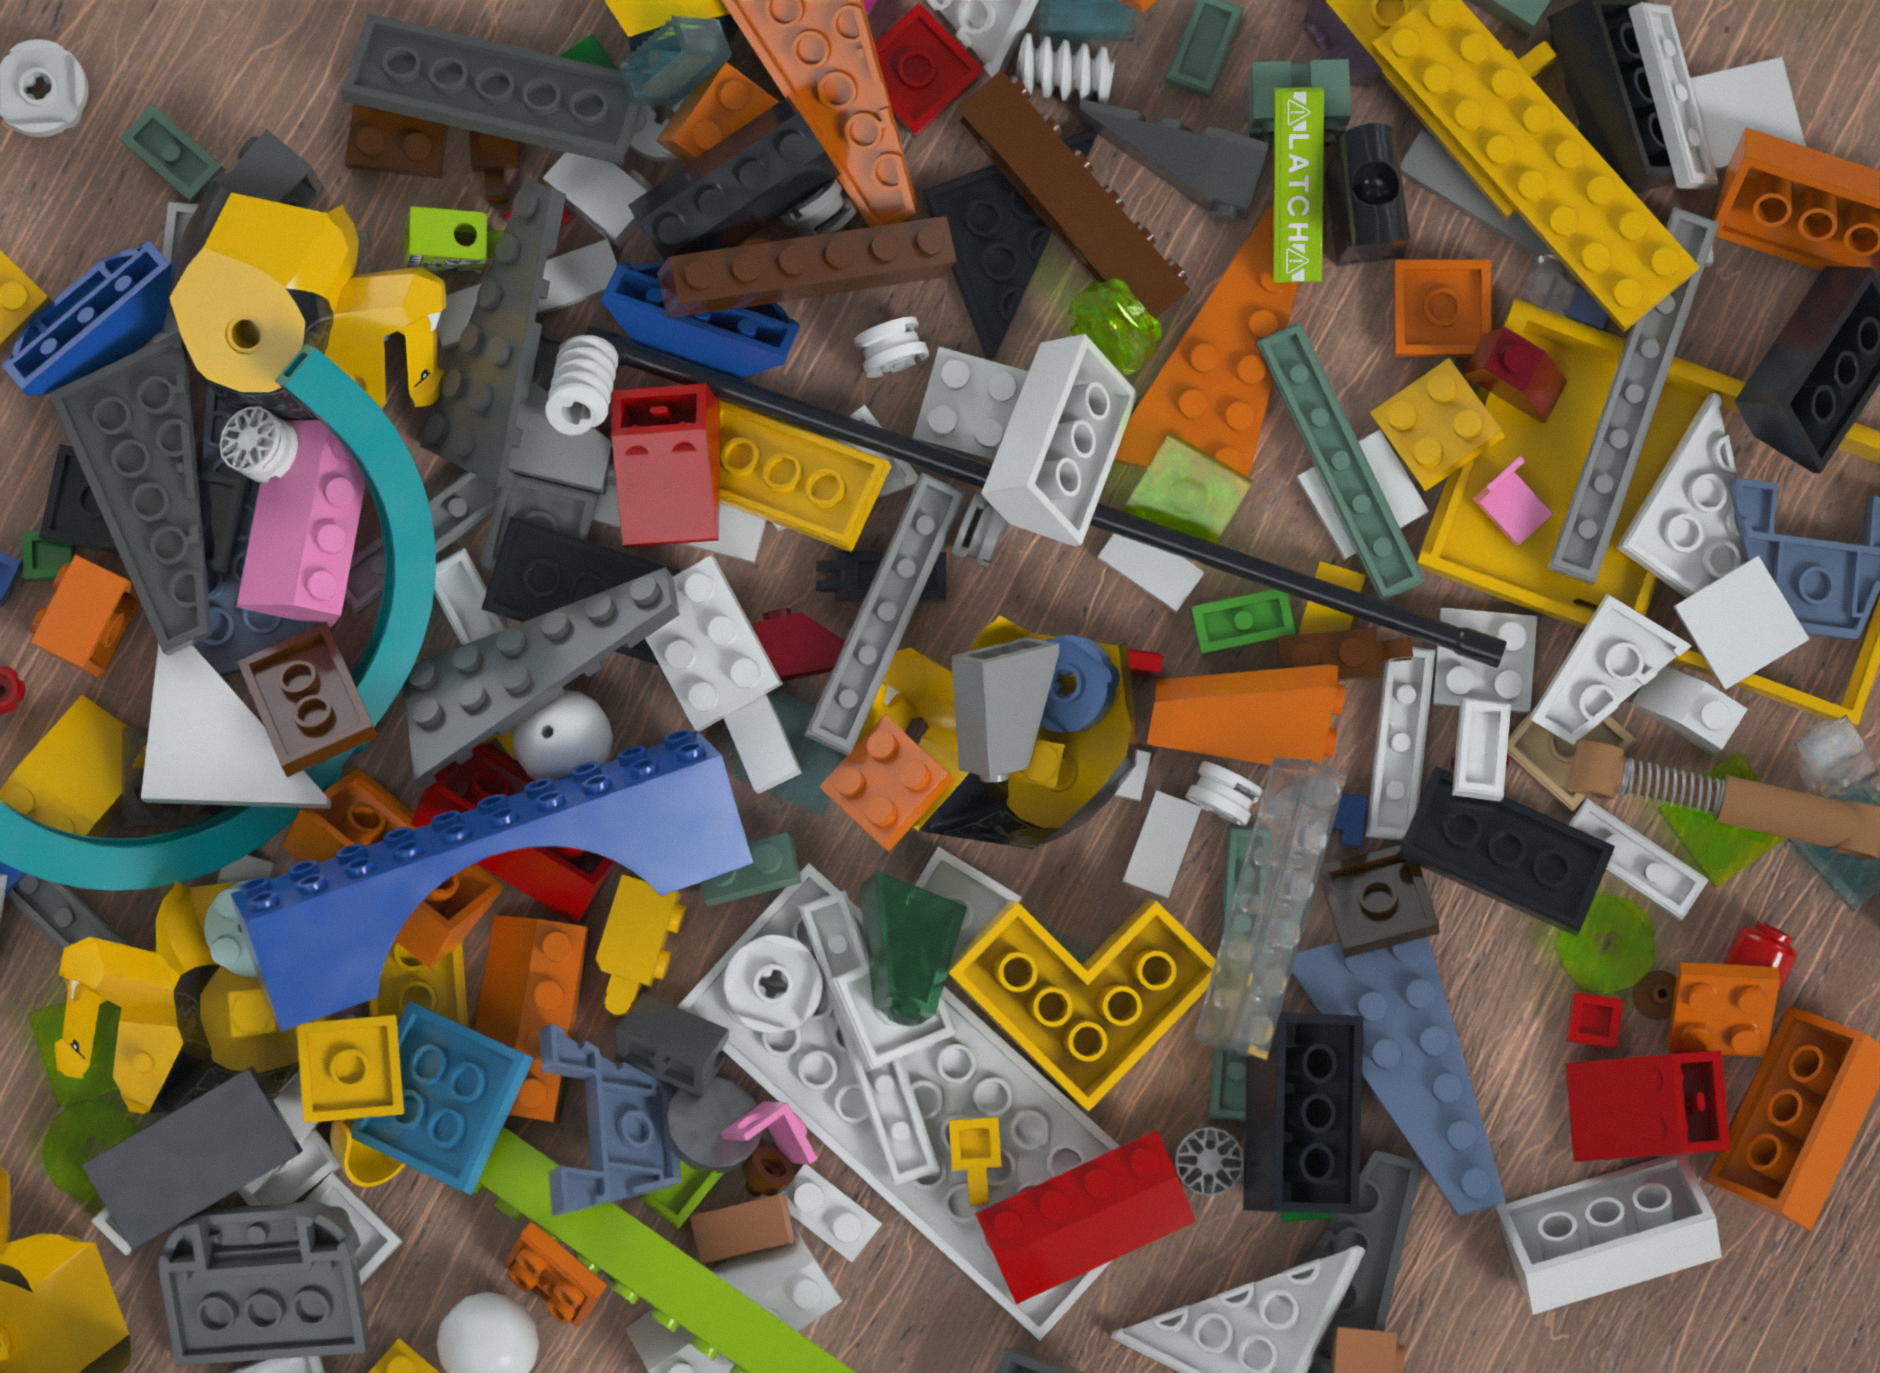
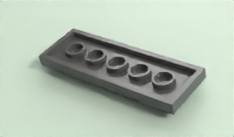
(491, 89)

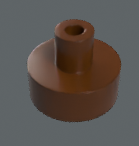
(1646, 996)
(767, 1172)

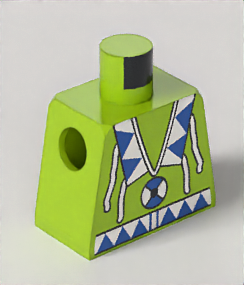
(432, 242)

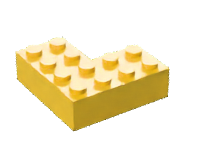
(1090, 1018)

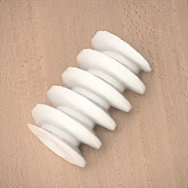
(1065, 70)
(581, 384)

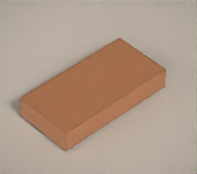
(742, 1229)

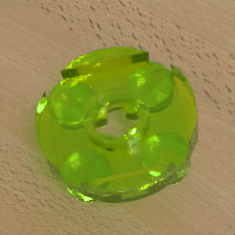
(1114, 305)
(1633, 942)
(71, 1131)

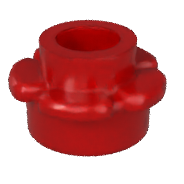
(14, 690)

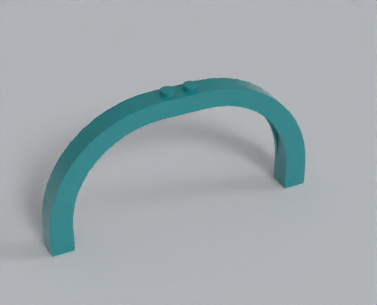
(378, 674)

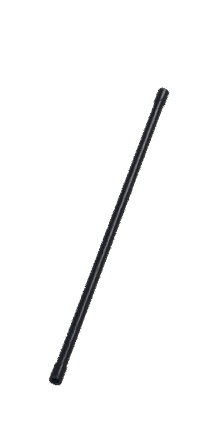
(1461, 640)

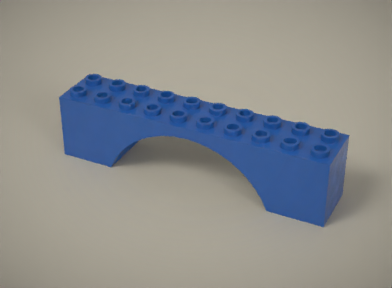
(330, 923)

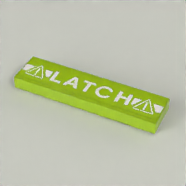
(1298, 184)

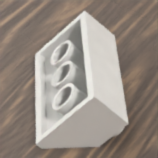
(1060, 440)
(1609, 1232)
(779, 1279)

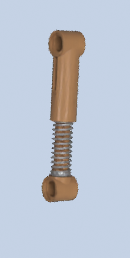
(1843, 826)

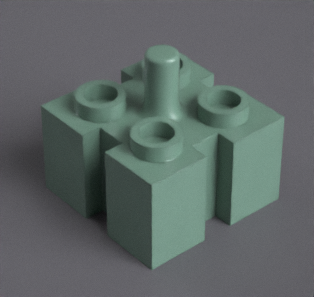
(1267, 75)

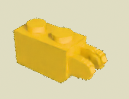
(636, 941)

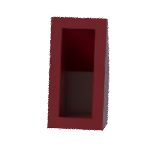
(1516, 373)
(797, 644)

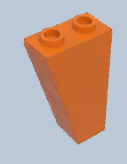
(1249, 714)

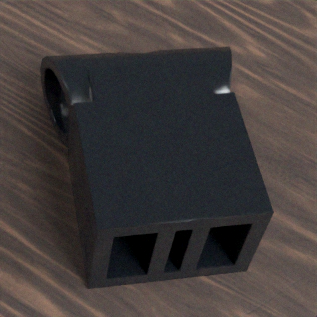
(1367, 196)

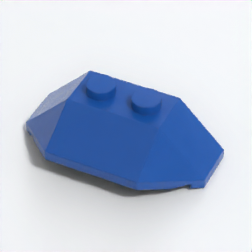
(93, 321)
(726, 341)

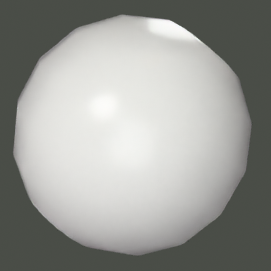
(563, 737)
(487, 1336)

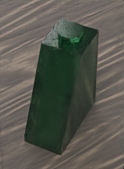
(907, 946)

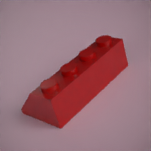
(553, 875)
(1086, 1217)

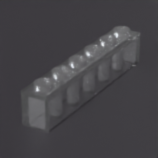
(1270, 907)

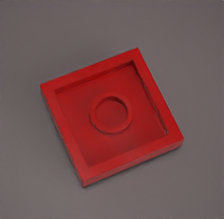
(923, 69)

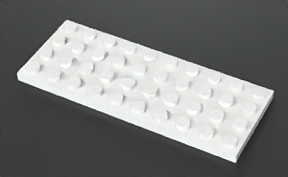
(952, 1080)

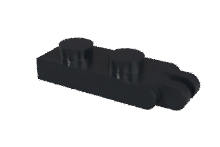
(857, 569)

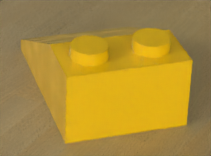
(73, 772)

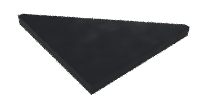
(994, 243)

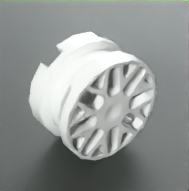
(891, 346)
(261, 446)
(1224, 793)

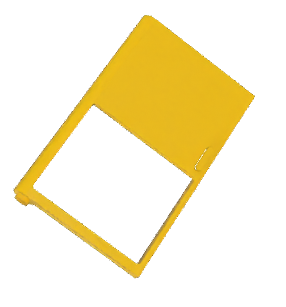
(1477, 554)

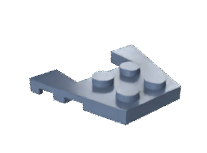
(1822, 580)
(623, 1128)

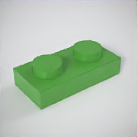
(1242, 621)

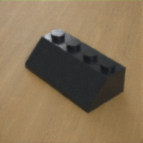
(1612, 90)
(736, 185)
(1818, 369)
(1305, 1117)

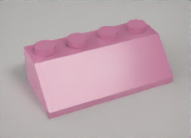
(304, 532)

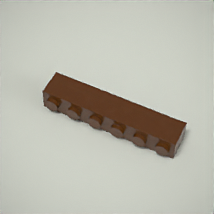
(1066, 194)
(806, 267)

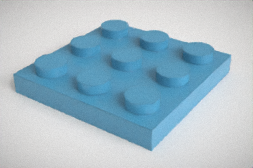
(453, 1098)

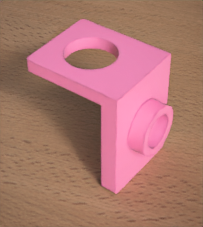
(1512, 504)
(784, 1126)

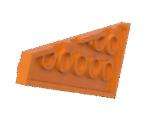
(1215, 379)

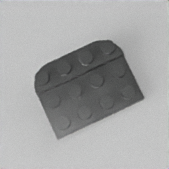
(263, 1284)

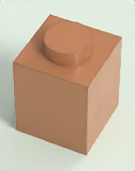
(1366, 1351)

